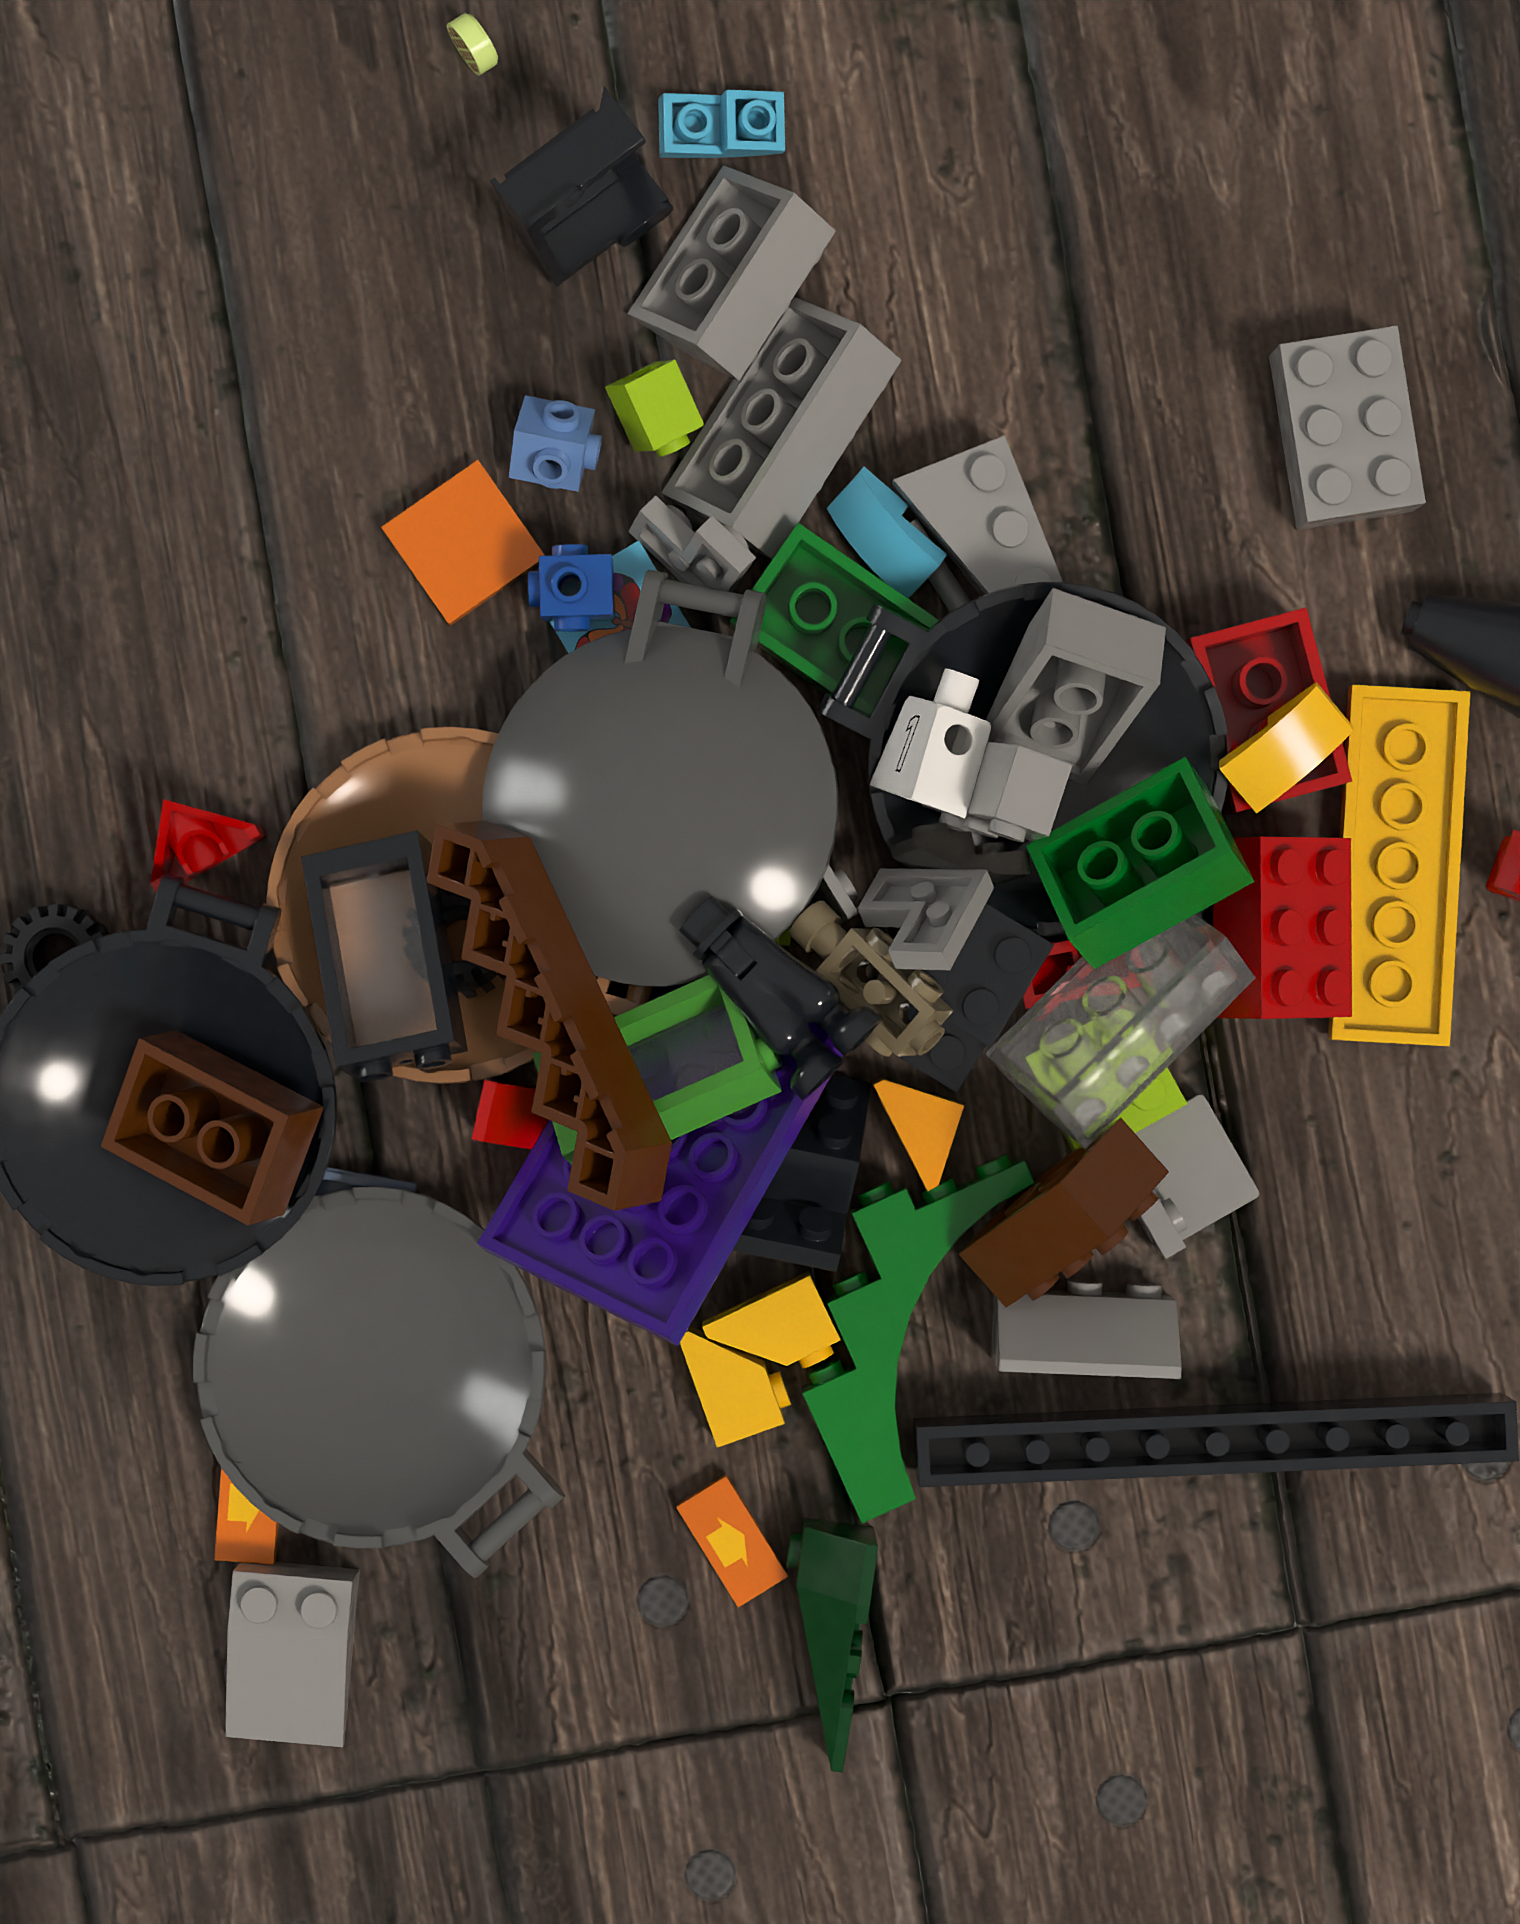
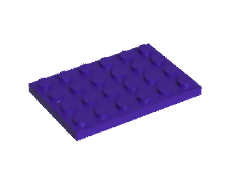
(661, 1256)

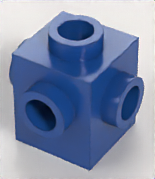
(593, 600)

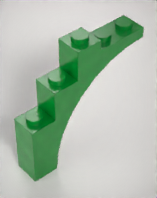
(906, 1243)

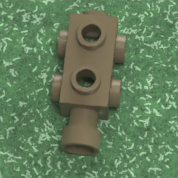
(890, 994)

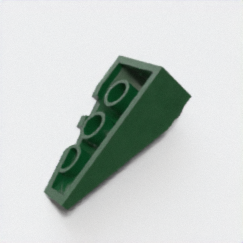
(834, 1593)

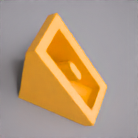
(923, 1125)

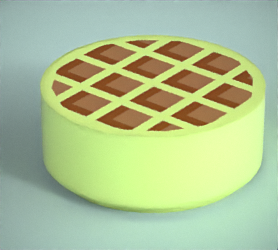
(472, 43)

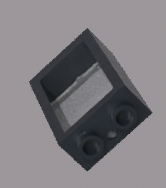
(384, 957)

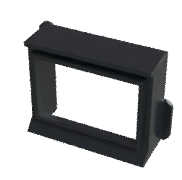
(573, 225)

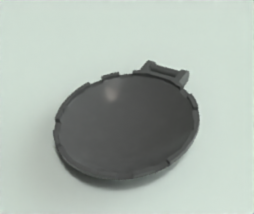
(667, 778)
(377, 1377)

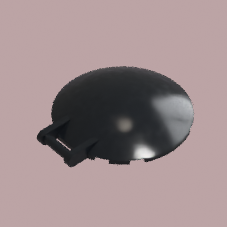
(981, 641)
(68, 1055)

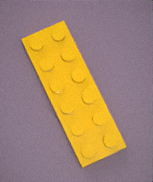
(1404, 860)

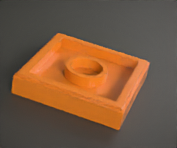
(463, 542)

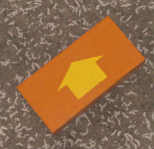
(242, 1529)
(732, 1540)

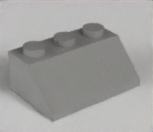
(732, 271)
(1089, 1332)

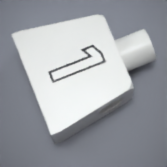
(936, 748)

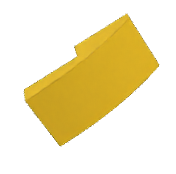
(1287, 749)

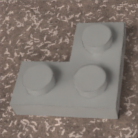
(709, 558)
(930, 908)

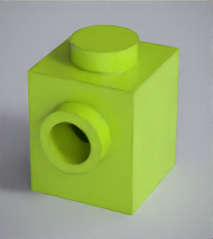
(655, 408)

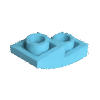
(721, 125)
(889, 544)

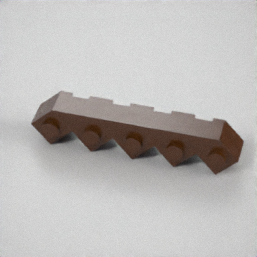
(557, 1010)

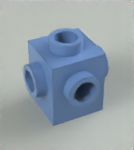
(554, 443)

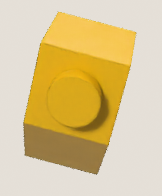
(779, 1324)
(733, 1388)

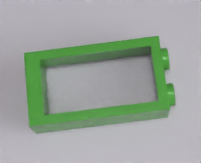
(694, 1059)

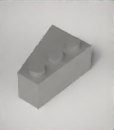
(981, 517)
(1013, 794)

